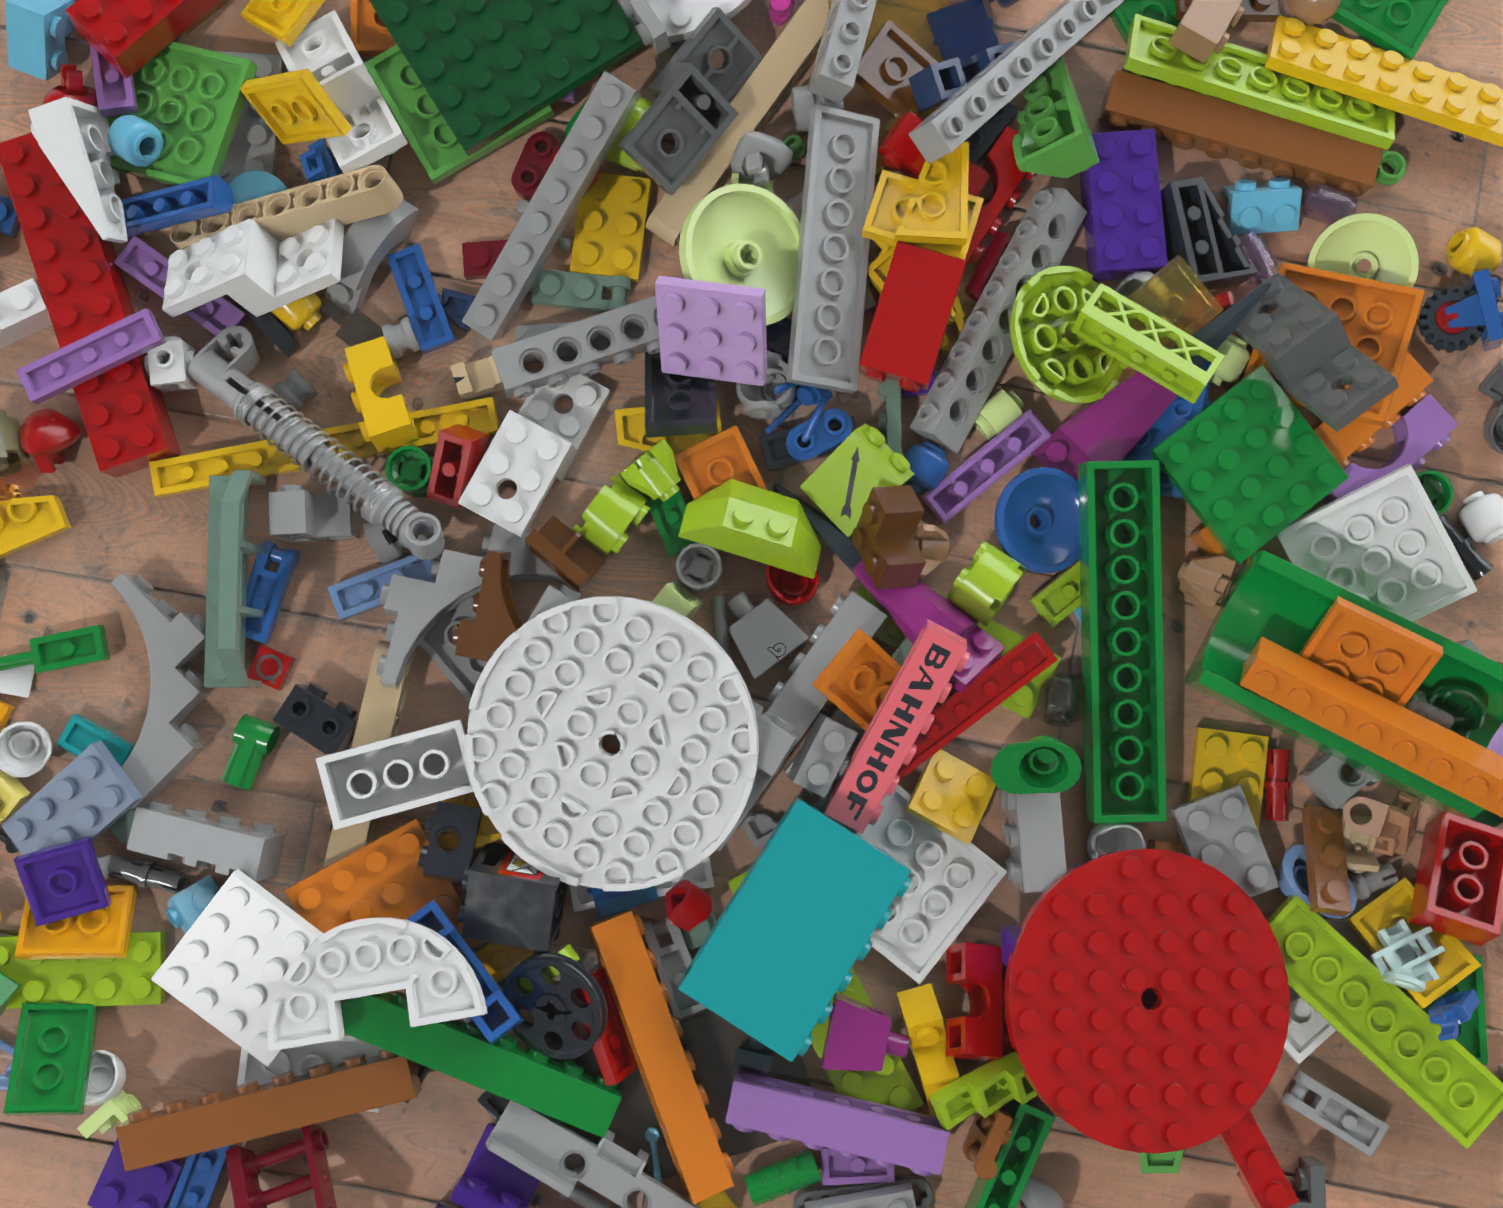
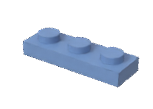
(364, 591)

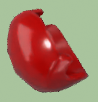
(791, 587)

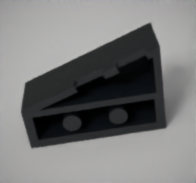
(1200, 235)

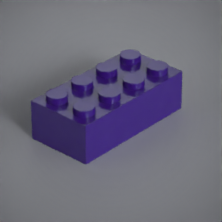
(1123, 206)

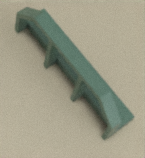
(228, 580)

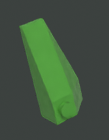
(1053, 127)

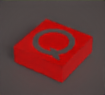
(270, 667)

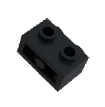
(317, 719)

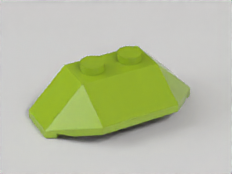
(754, 526)

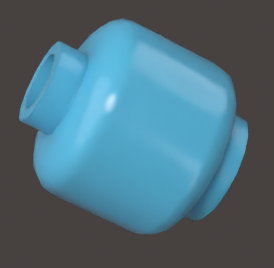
(135, 140)

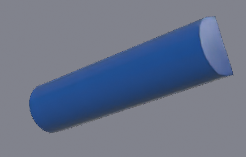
(177, 205)

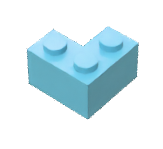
(37, 35)

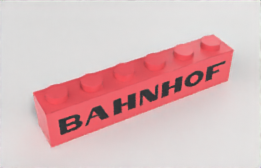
(896, 725)

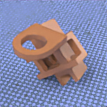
(1390, 823)

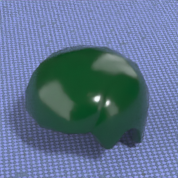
(1464, 705)

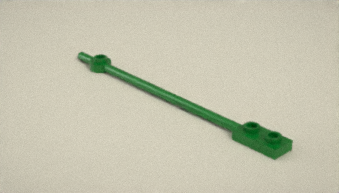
(62, 651)

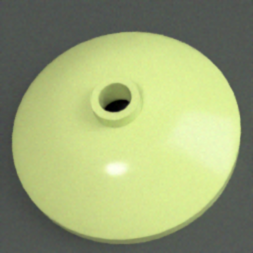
(1368, 237)

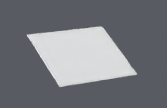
(17, 680)

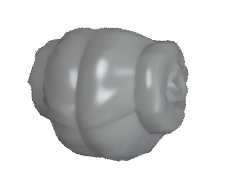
(762, 401)

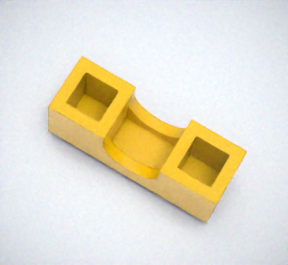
(386, 420)

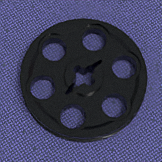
(563, 996)

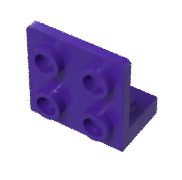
(493, 1180)

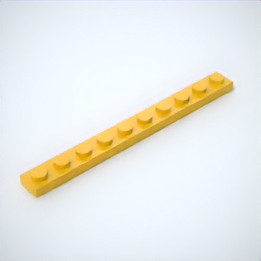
(192, 471)

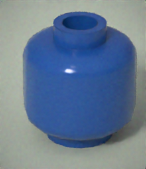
(928, 466)

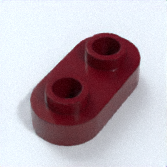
(533, 163)

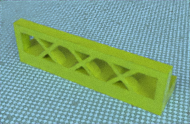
(1143, 348)

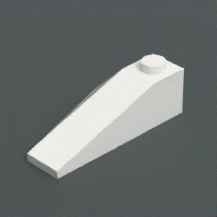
(78, 148)

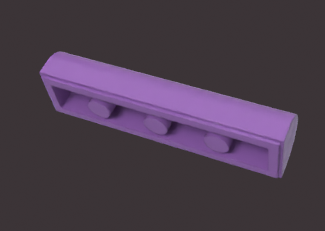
(985, 467)

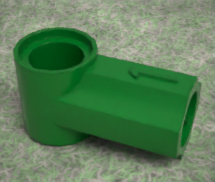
(253, 742)

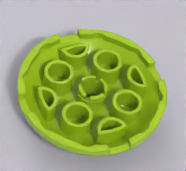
(1058, 365)

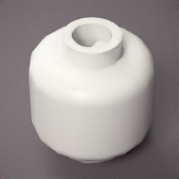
(1483, 517)

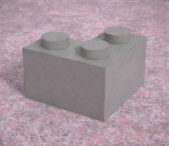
(306, 517)

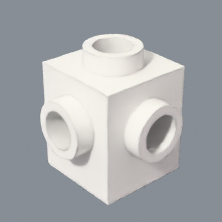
(169, 365)

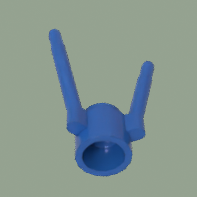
(805, 395)

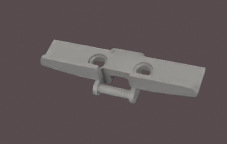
(540, 1149)

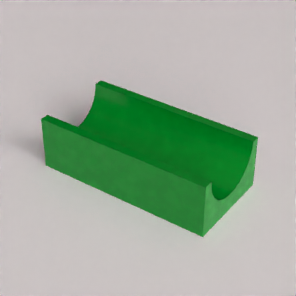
(1286, 607)

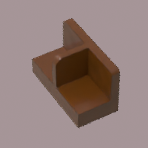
(565, 553)

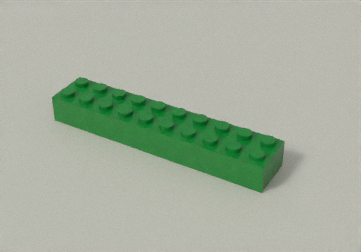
(1122, 641)

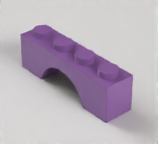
(1415, 433)

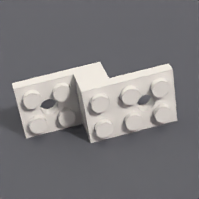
(338, 68)
(254, 267)
(533, 452)

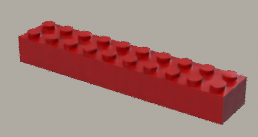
(83, 295)

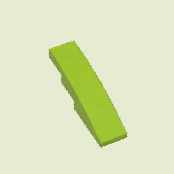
(982, 1091)

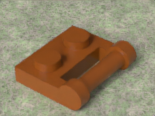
(985, 1140)

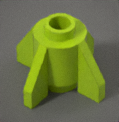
(654, 472)

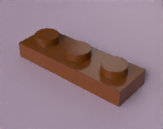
(1326, 861)

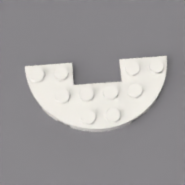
(369, 960)

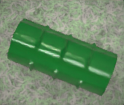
(782, 1177)

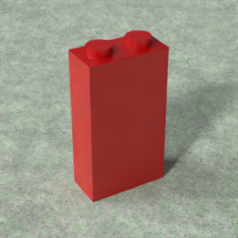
(911, 317)

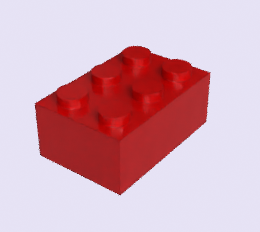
(1460, 879)

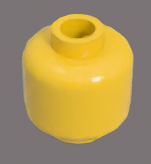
(1473, 251)
(300, 313)

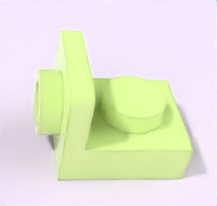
(109, 1114)

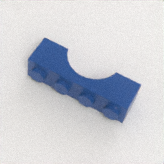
(501, 1014)

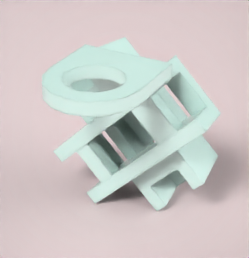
(1405, 959)

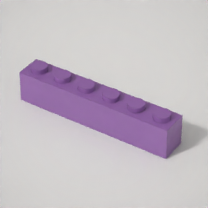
(838, 1123)

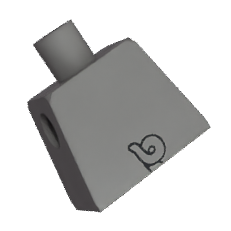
(763, 633)

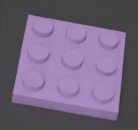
(712, 330)

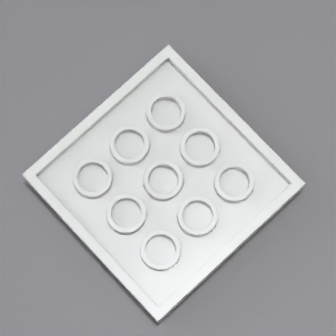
(1382, 547)
(944, 892)
(236, 960)

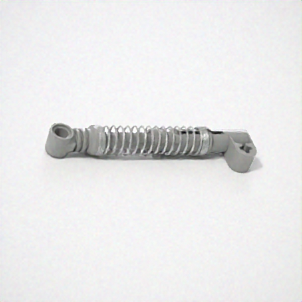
(256, 406)

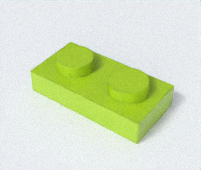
(1059, 596)

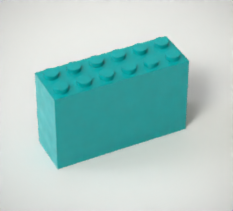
(795, 929)

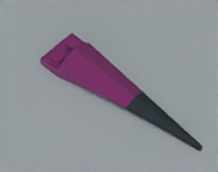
(1125, 414)
(911, 605)

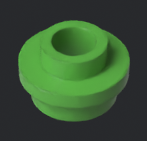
(1397, 165)

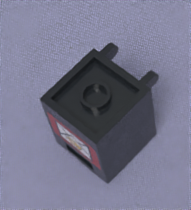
(510, 901)

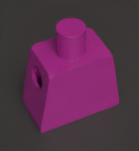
(859, 1037)

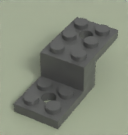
(692, 101)
(1313, 354)

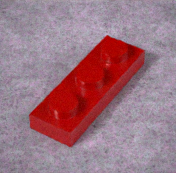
(613, 1047)

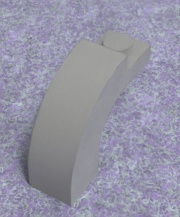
(364, 249)

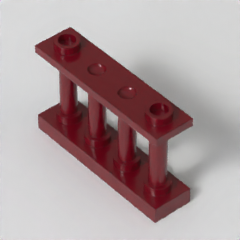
(246, 1166)

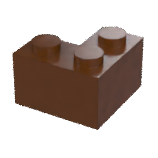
(887, 538)

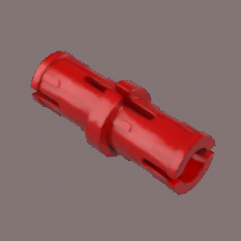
(1278, 785)

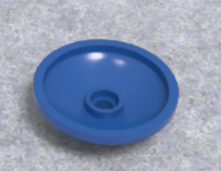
(1054, 504)

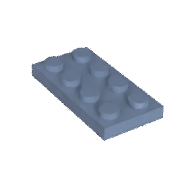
(75, 803)

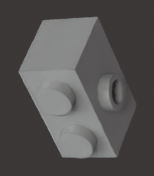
(822, 755)

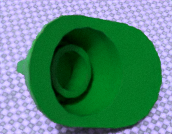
(1036, 766)

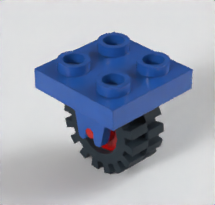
(1460, 317)

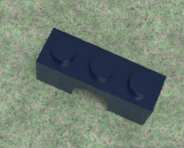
(942, 80)

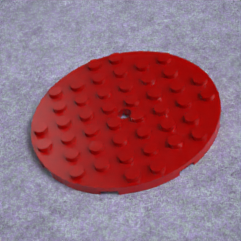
(1077, 1012)

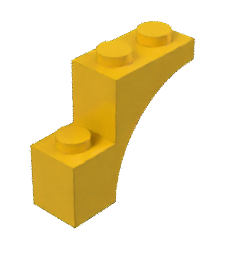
(927, 1039)

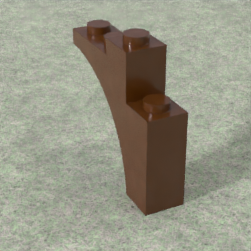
(494, 610)

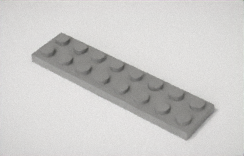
(831, 250)

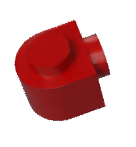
(687, 905)

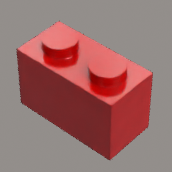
(455, 462)

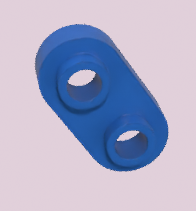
(822, 437)

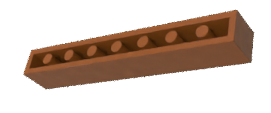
(1239, 134)
(266, 1108)

